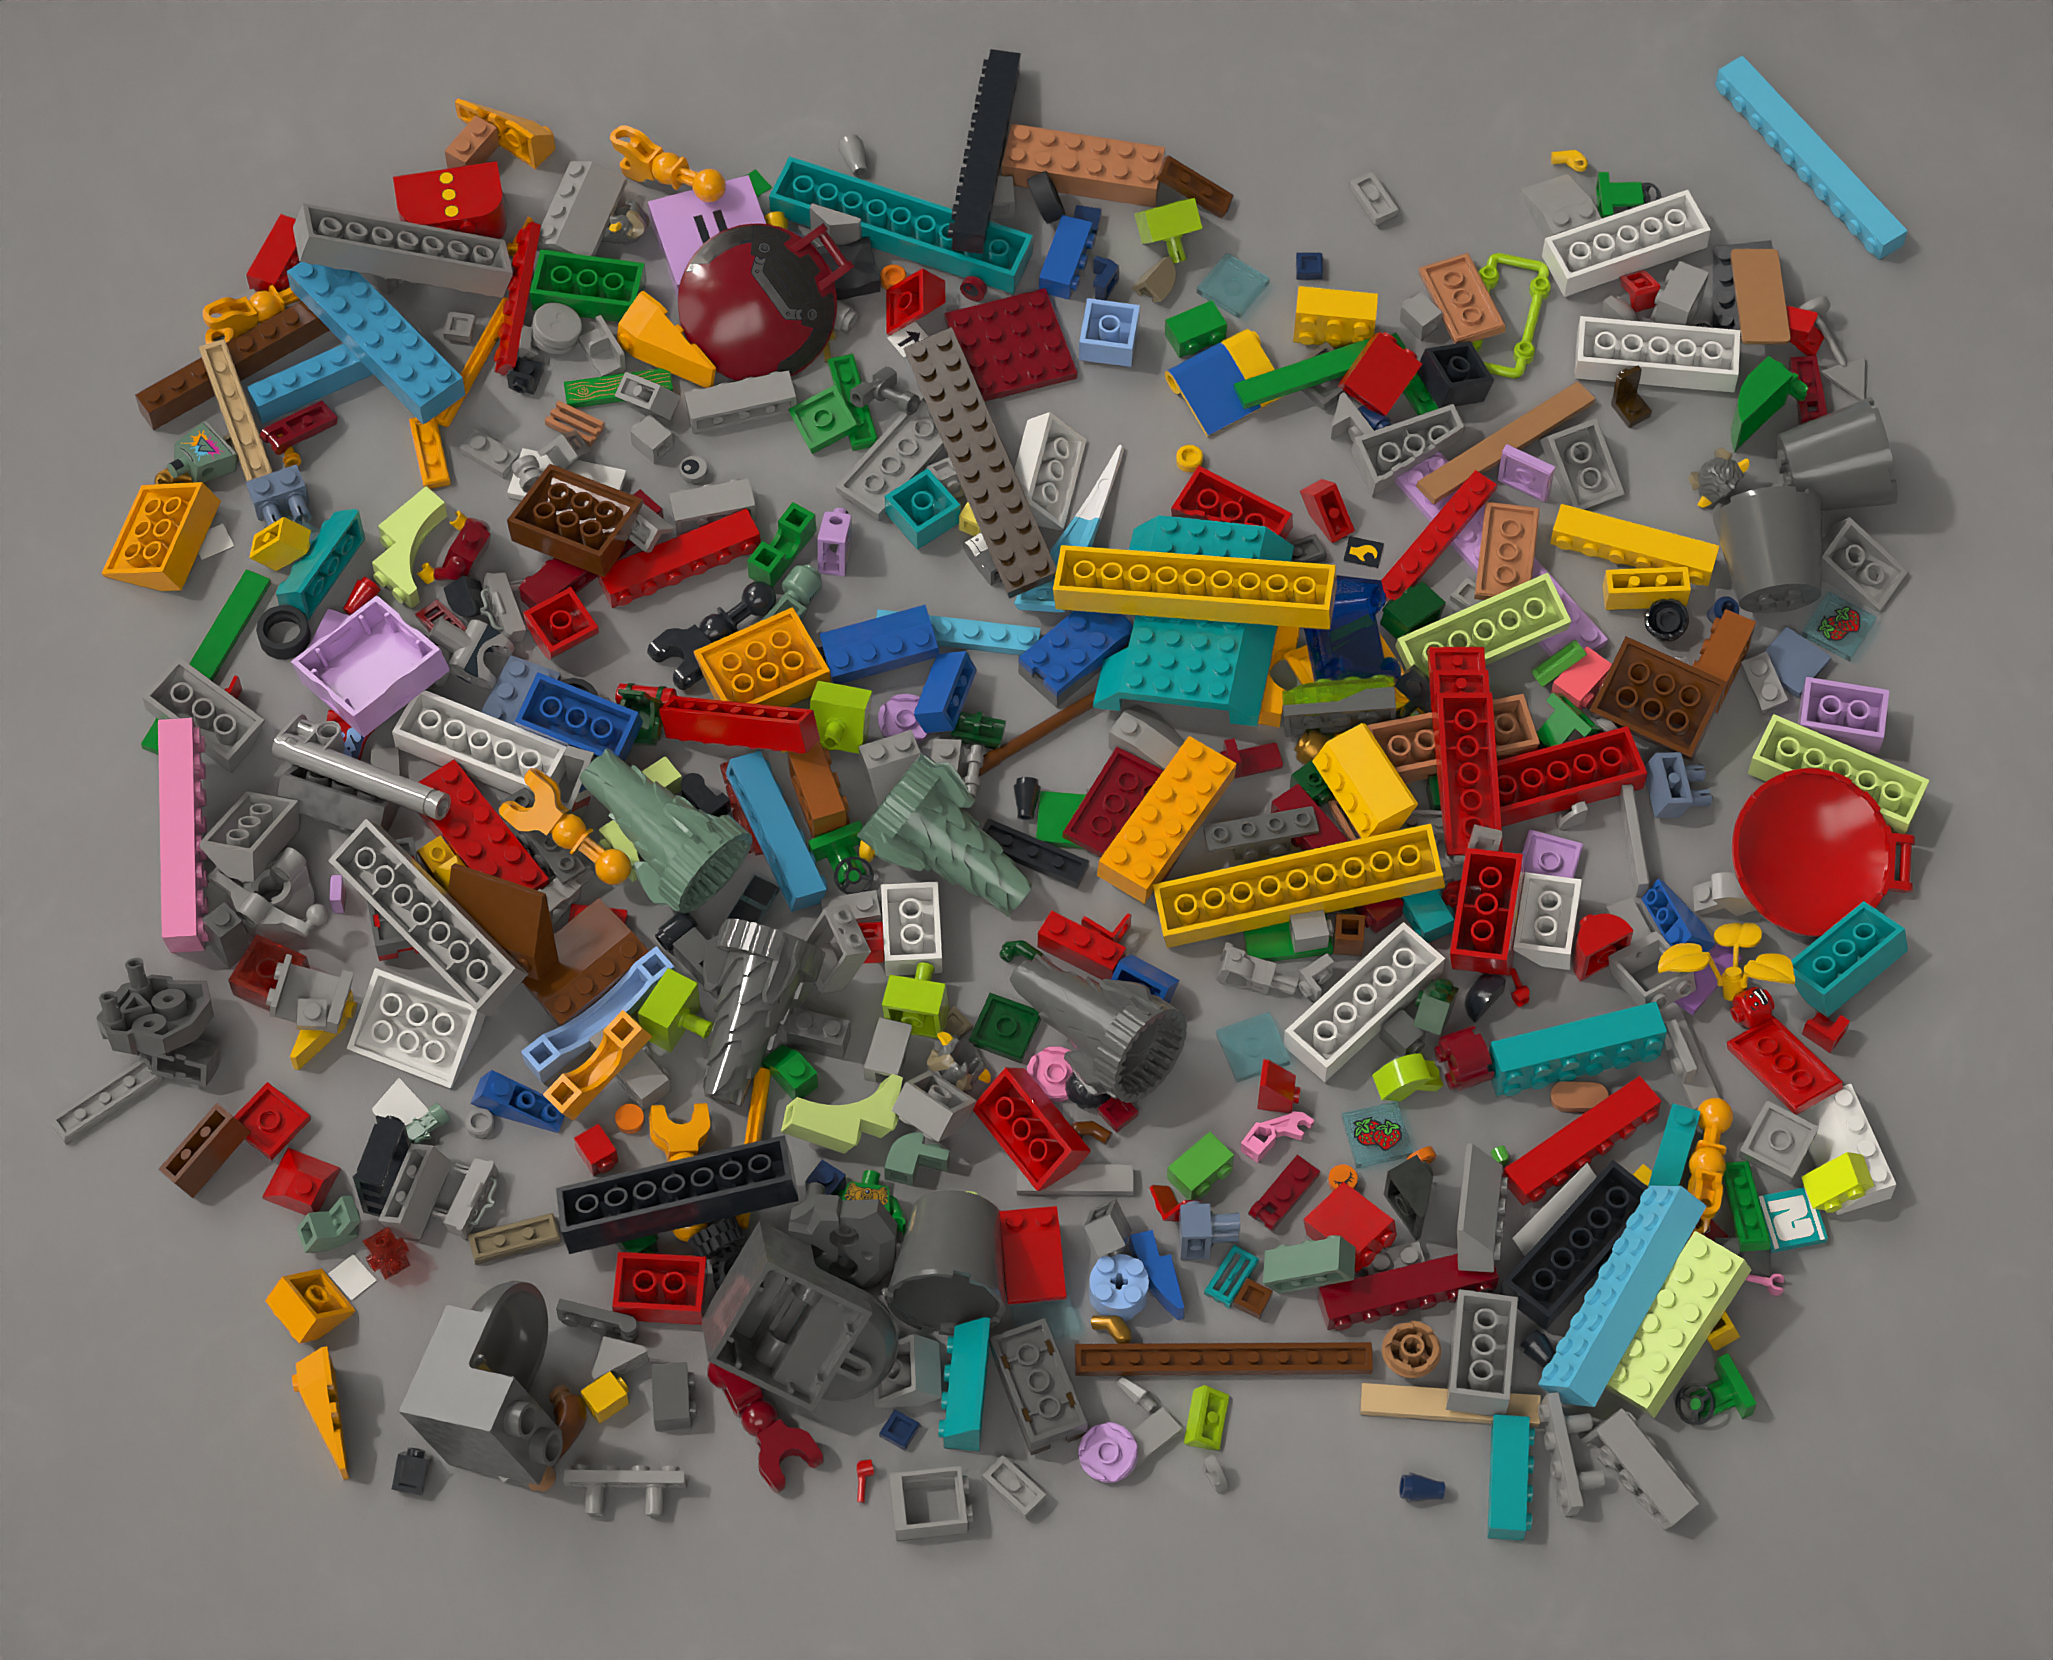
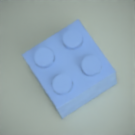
(1109, 332)

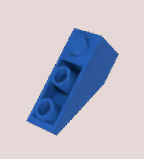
(1674, 918)
(516, 1102)

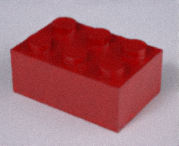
(660, 1287)

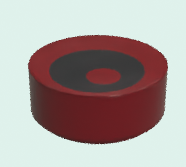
(973, 288)

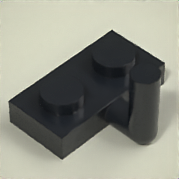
(1416, 688)

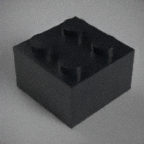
(1455, 374)

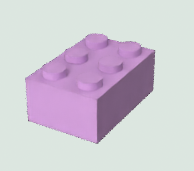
(1845, 712)

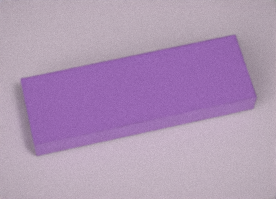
(1705, 979)

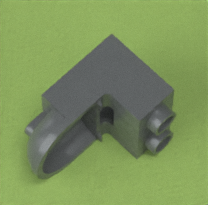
(835, 1349)
(476, 1385)

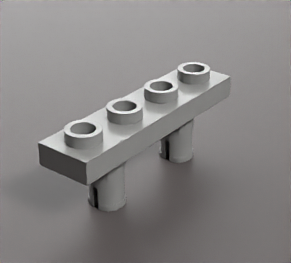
(1562, 1463)
(611, 1476)

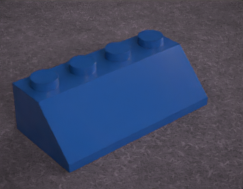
(879, 645)

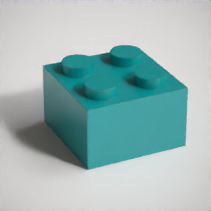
(922, 508)

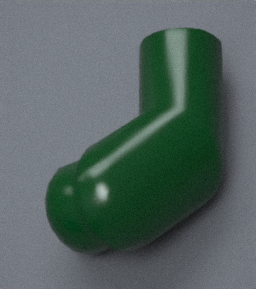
(1018, 948)

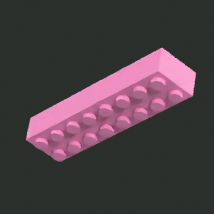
(181, 834)

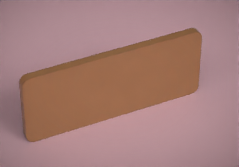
(1760, 296)

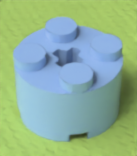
(1118, 1272)

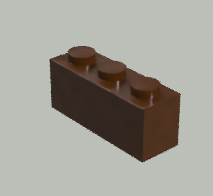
(204, 1150)

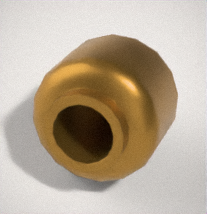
(1309, 746)

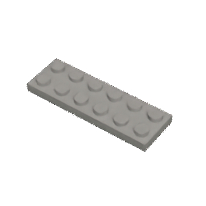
(892, 460)

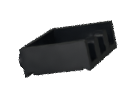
(381, 1163)

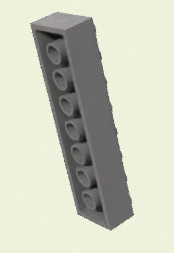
(402, 250)
(428, 917)

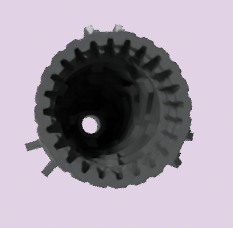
(761, 982)
(1120, 1029)

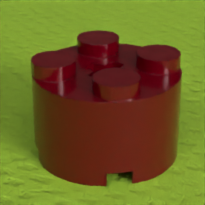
(1464, 1058)

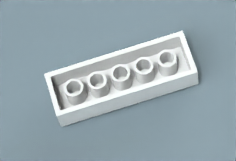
(1626, 243)
(1665, 352)
(479, 743)
(1363, 1001)

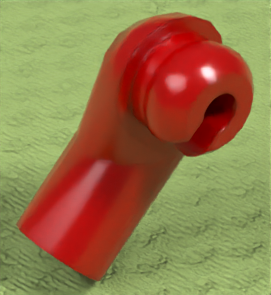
(1451, 893)

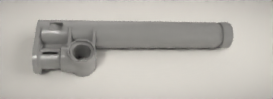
(320, 750)

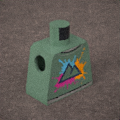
(202, 455)

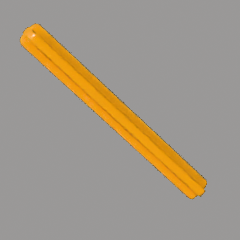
(475, 362)
(756, 1119)

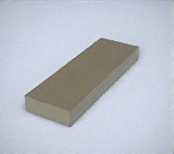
(514, 1238)

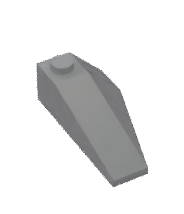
(1145, 736)

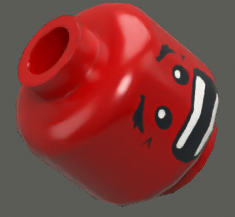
(1752, 1007)

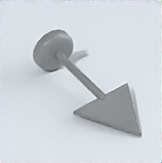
(1847, 375)

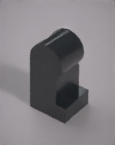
(702, 797)

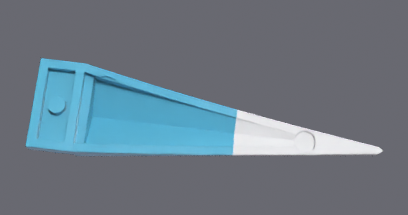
(1078, 533)

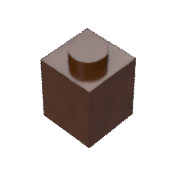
(1349, 934)

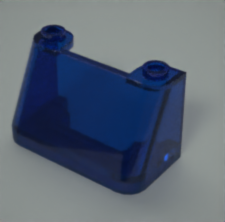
(1353, 641)

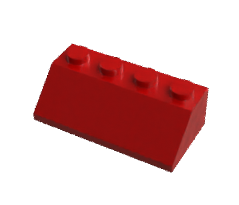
(1030, 1128)

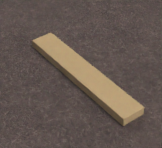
(235, 409)
(1431, 1404)

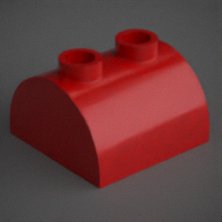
(560, 623)
(1598, 939)

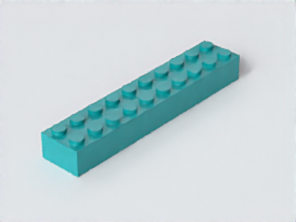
(901, 223)

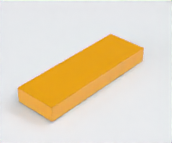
(430, 453)

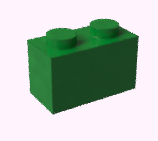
(1195, 329)

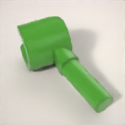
(1500, 1155)

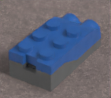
(1073, 653)

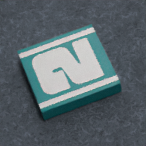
(1792, 1220)

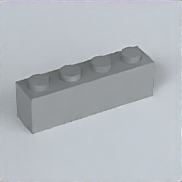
(740, 401)

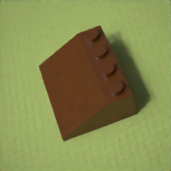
(575, 520)
(1658, 698)
(510, 914)
(592, 958)

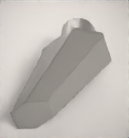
(1136, 1393)

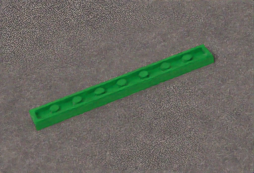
(222, 635)

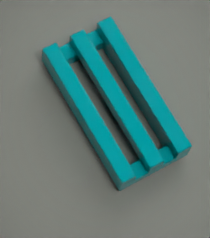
(1219, 1296)

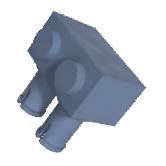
(277, 492)
(1669, 785)
(1202, 1228)

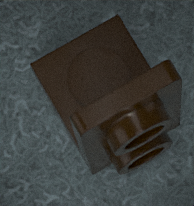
(1626, 399)

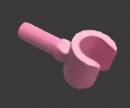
(1765, 1281)

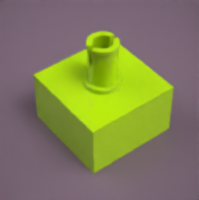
(1168, 224)
(841, 715)
(917, 1002)
(672, 1010)

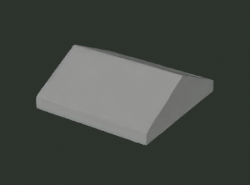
(841, 227)

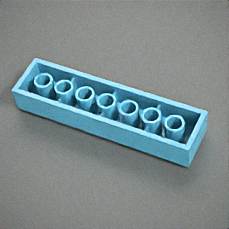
(1621, 1295)

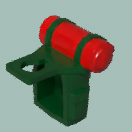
(646, 701)

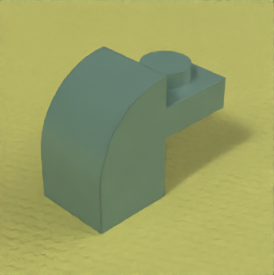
(909, 1154)
(329, 1229)

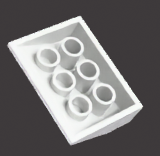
(415, 1027)

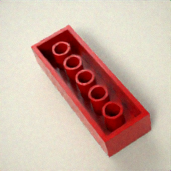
(1568, 774)
(478, 832)

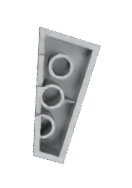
(1402, 446)
(1641, 1468)

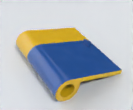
(1210, 377)

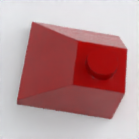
(913, 299)
(301, 1182)

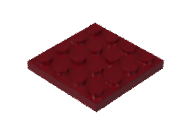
(1013, 344)
(1112, 802)

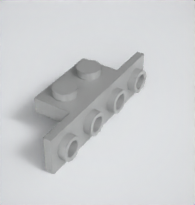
(1685, 1057)

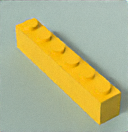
(1632, 543)

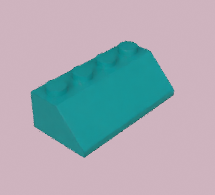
(323, 563)
(1848, 958)
(966, 1385)

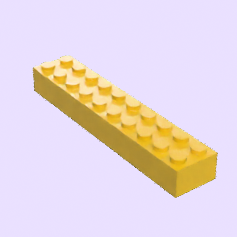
(1195, 587)
(1298, 883)

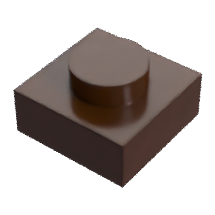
(1253, 1298)

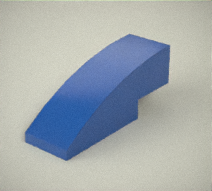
(1160, 1272)

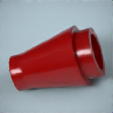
(361, 594)

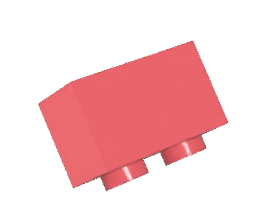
(1583, 679)

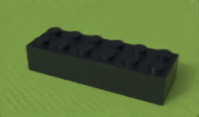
(1574, 1246)

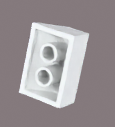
(1548, 919)

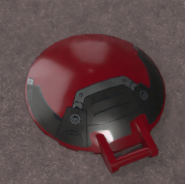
(760, 299)

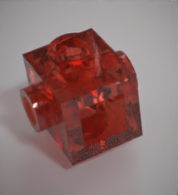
(386, 1253)

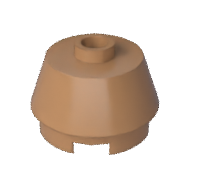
(1411, 1349)

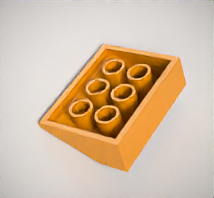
(162, 535)
(764, 663)

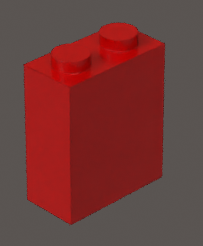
(1380, 373)
(1356, 1220)

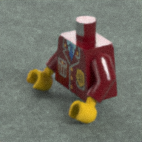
(463, 553)

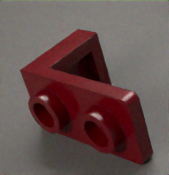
(1253, 759)

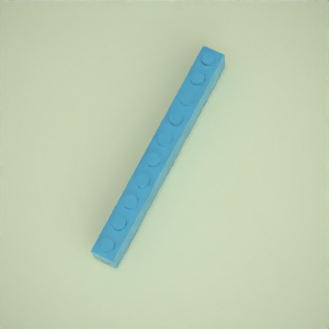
(1810, 158)

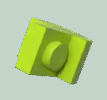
(1406, 1075)

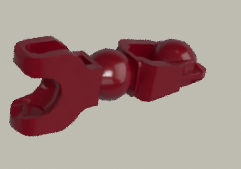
(761, 1421)

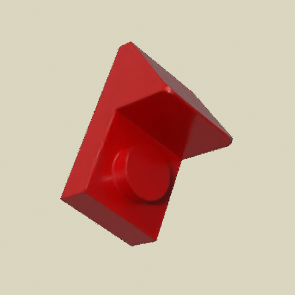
(1641, 289)
(1802, 330)
(874, 937)

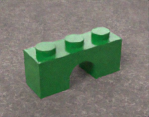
(793, 533)

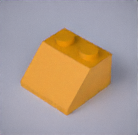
(309, 1304)

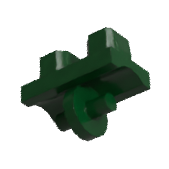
(979, 730)

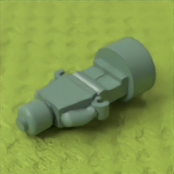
(420, 1130)

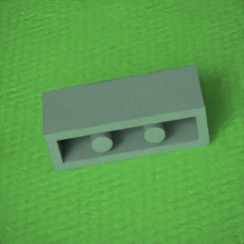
(1309, 1264)

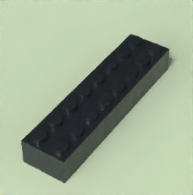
(676, 1194)

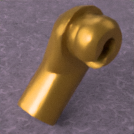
(165, 477)
(1114, 1325)

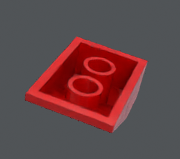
(1032, 1255)

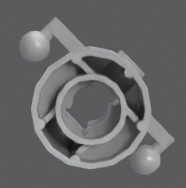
(289, 913)

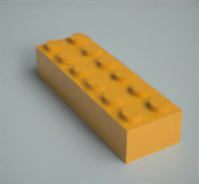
(1166, 819)

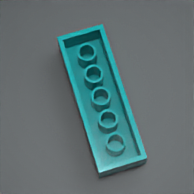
(1577, 1049)

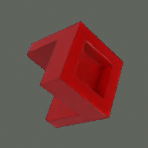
(1825, 1031)

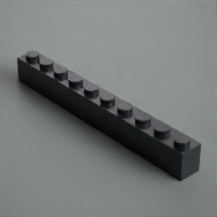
(985, 151)

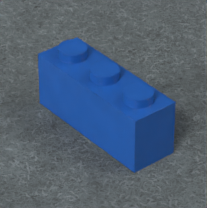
(1067, 257)
(945, 692)

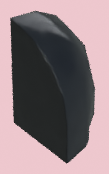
(465, 596)
(1483, 995)

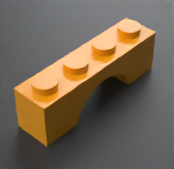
(1272, 703)
(578, 1088)

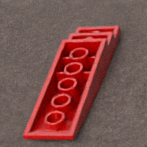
(1464, 744)

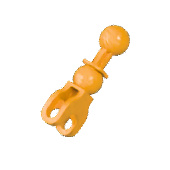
(651, 163)
(244, 314)
(566, 829)
(680, 1142)
(1708, 1160)

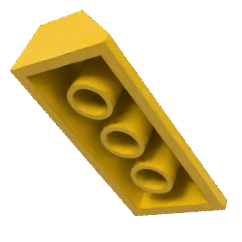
(1365, 782)

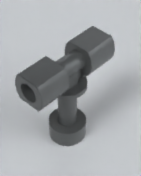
(881, 389)

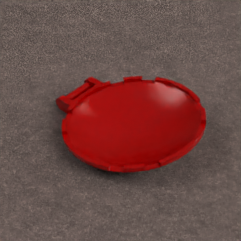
(1815, 850)

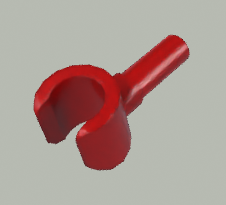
(1521, 995)
(864, 1469)

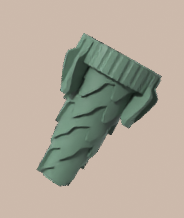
(928, 829)
(683, 848)

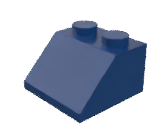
(1138, 971)

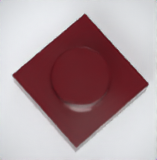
(1117, 1113)

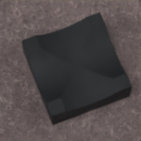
(862, 278)

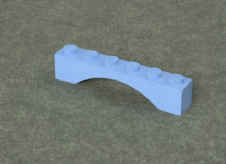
(565, 1043)

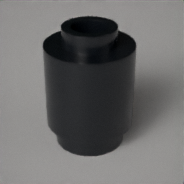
(674, 930)

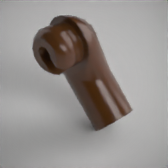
(1093, 1129)

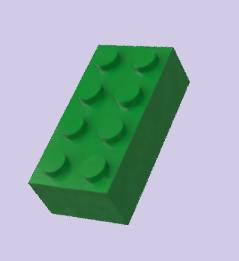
(587, 284)

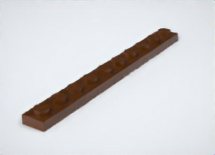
(1223, 1359)

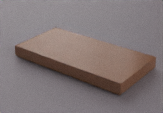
(1462, 298)
(1506, 548)

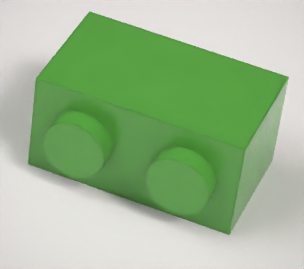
(1200, 1167)

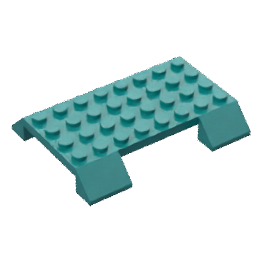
(1194, 659)

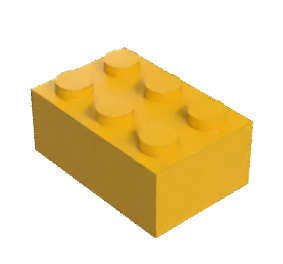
(1334, 316)

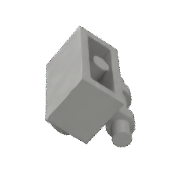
(952, 751)

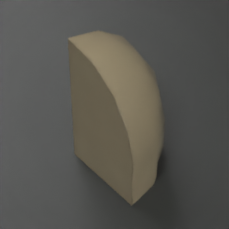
(1157, 280)

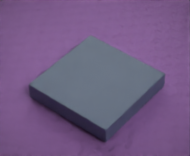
(1795, 660)

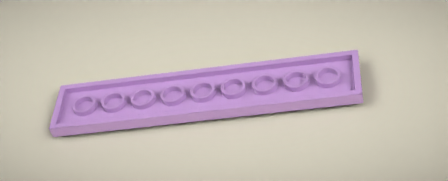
(1468, 547)

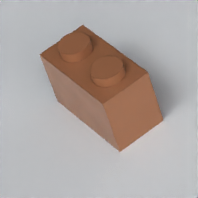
(473, 144)

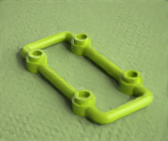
(1538, 290)

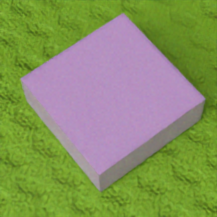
(337, 893)

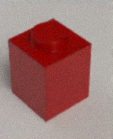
(596, 1150)

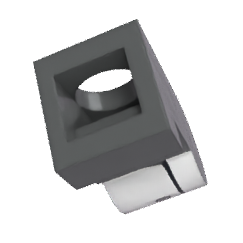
(981, 558)

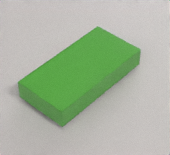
(1558, 662)

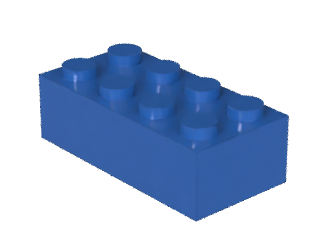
(578, 718)

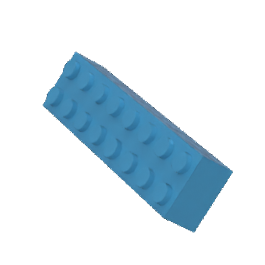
(379, 338)

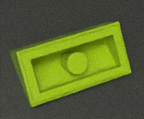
(1206, 1418)

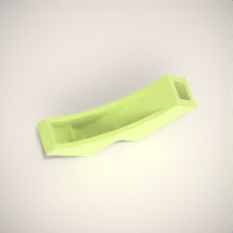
(402, 537)
(611, 835)
(842, 1125)

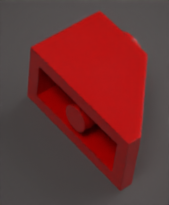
(1327, 509)
(1277, 1088)

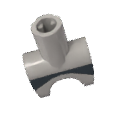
(469, 648)

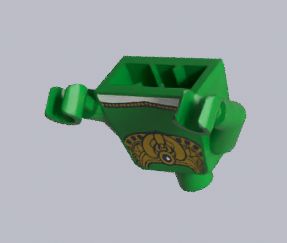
(869, 1190)

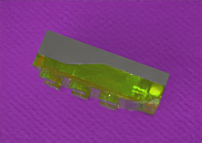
(1338, 705)

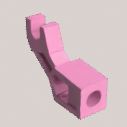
(1274, 1128)

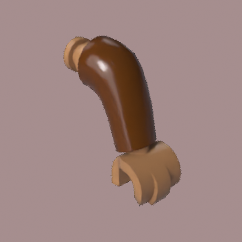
(570, 1417)

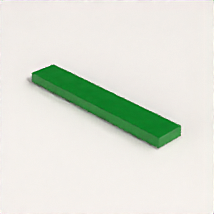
(1297, 376)

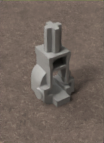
(562, 896)
(1252, 973)

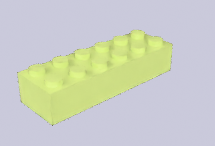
(1498, 624)
(1793, 747)
(1678, 1323)

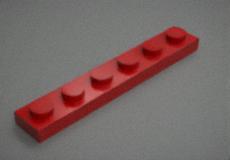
(516, 303)
(1438, 535)

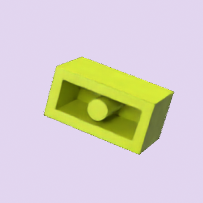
(1838, 1182)

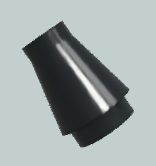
(1026, 797)
(1538, 1348)

